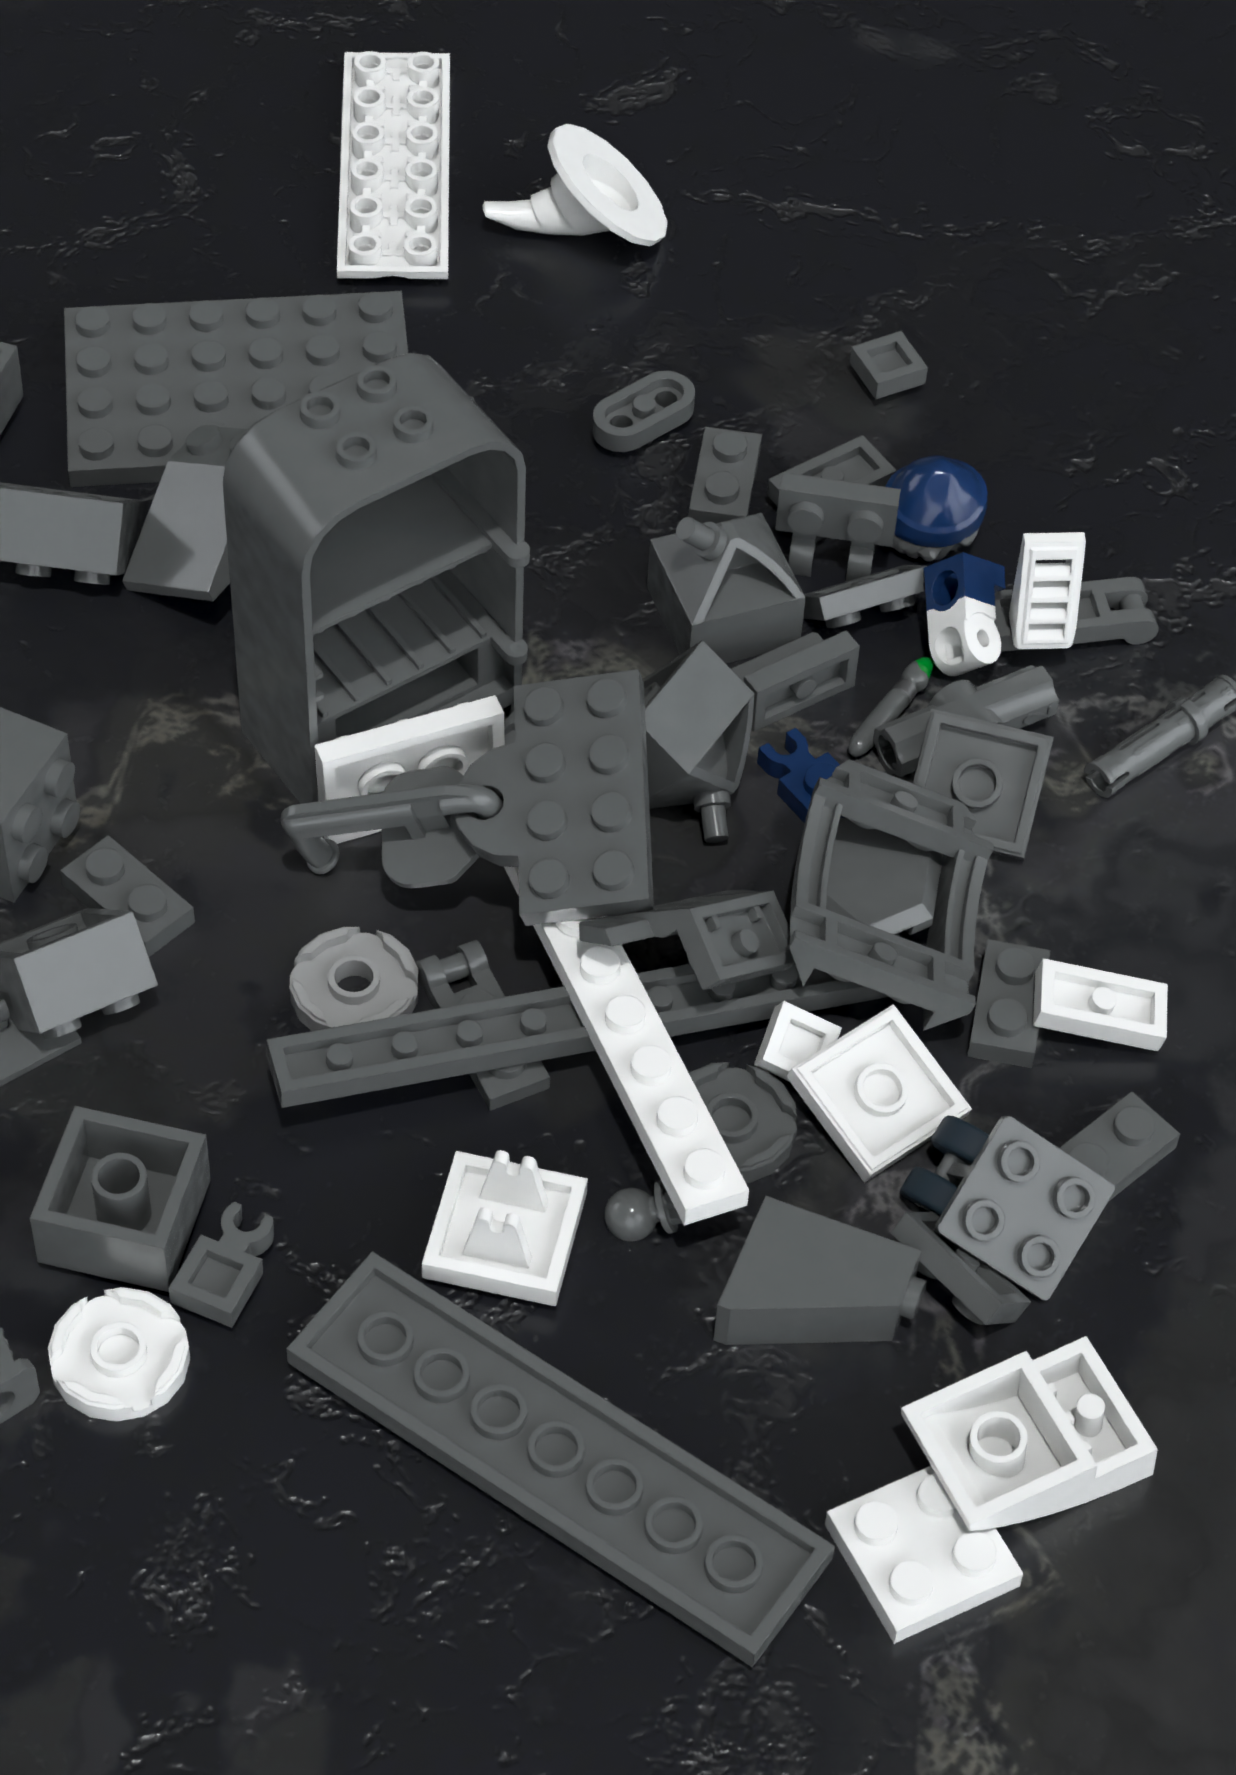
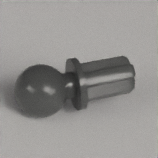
(634, 1213)

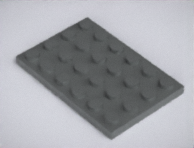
(163, 369)

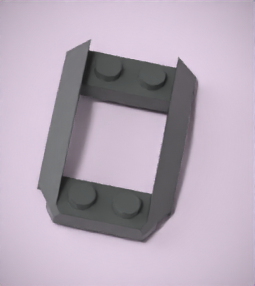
(858, 953)

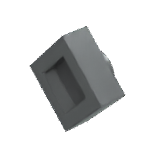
(888, 365)

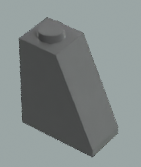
(816, 1282)

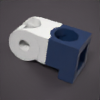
(963, 612)

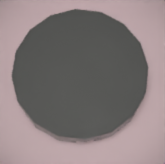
(751, 1115)

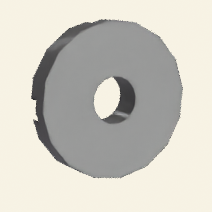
(348, 953)

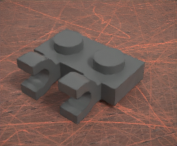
(837, 511)

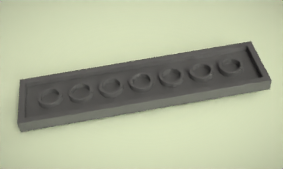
(562, 1457)

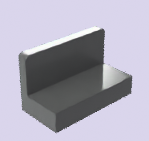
(799, 675)

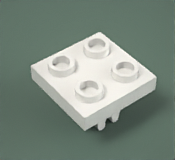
(505, 1227)

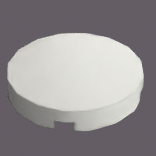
(119, 1354)

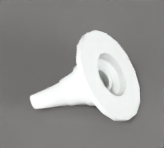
(588, 195)

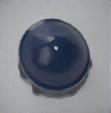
(938, 506)

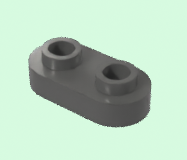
(643, 411)

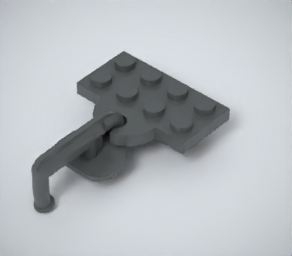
(568, 814)

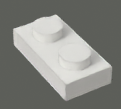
(1100, 1005)

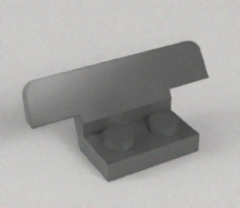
(724, 933)

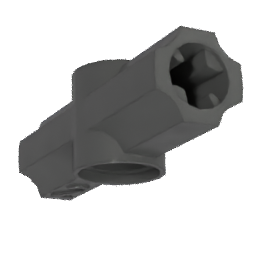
(1009, 701)

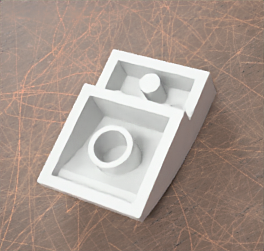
(1032, 1437)

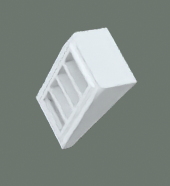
(1047, 594)

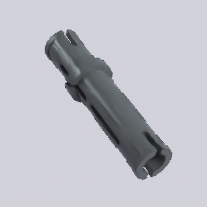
(1181, 724)

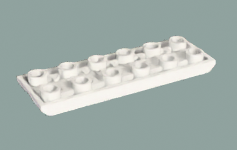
(394, 166)

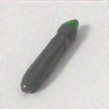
(913, 680)

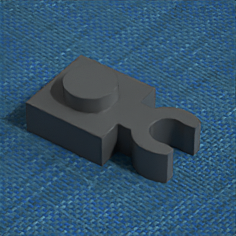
(223, 1273)

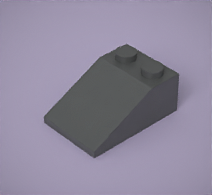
(184, 533)

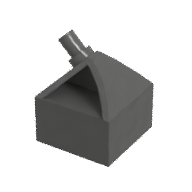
(725, 587)
(697, 735)

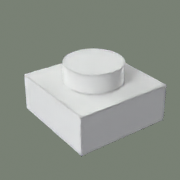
(793, 1038)

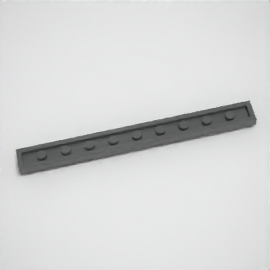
(519, 1031)

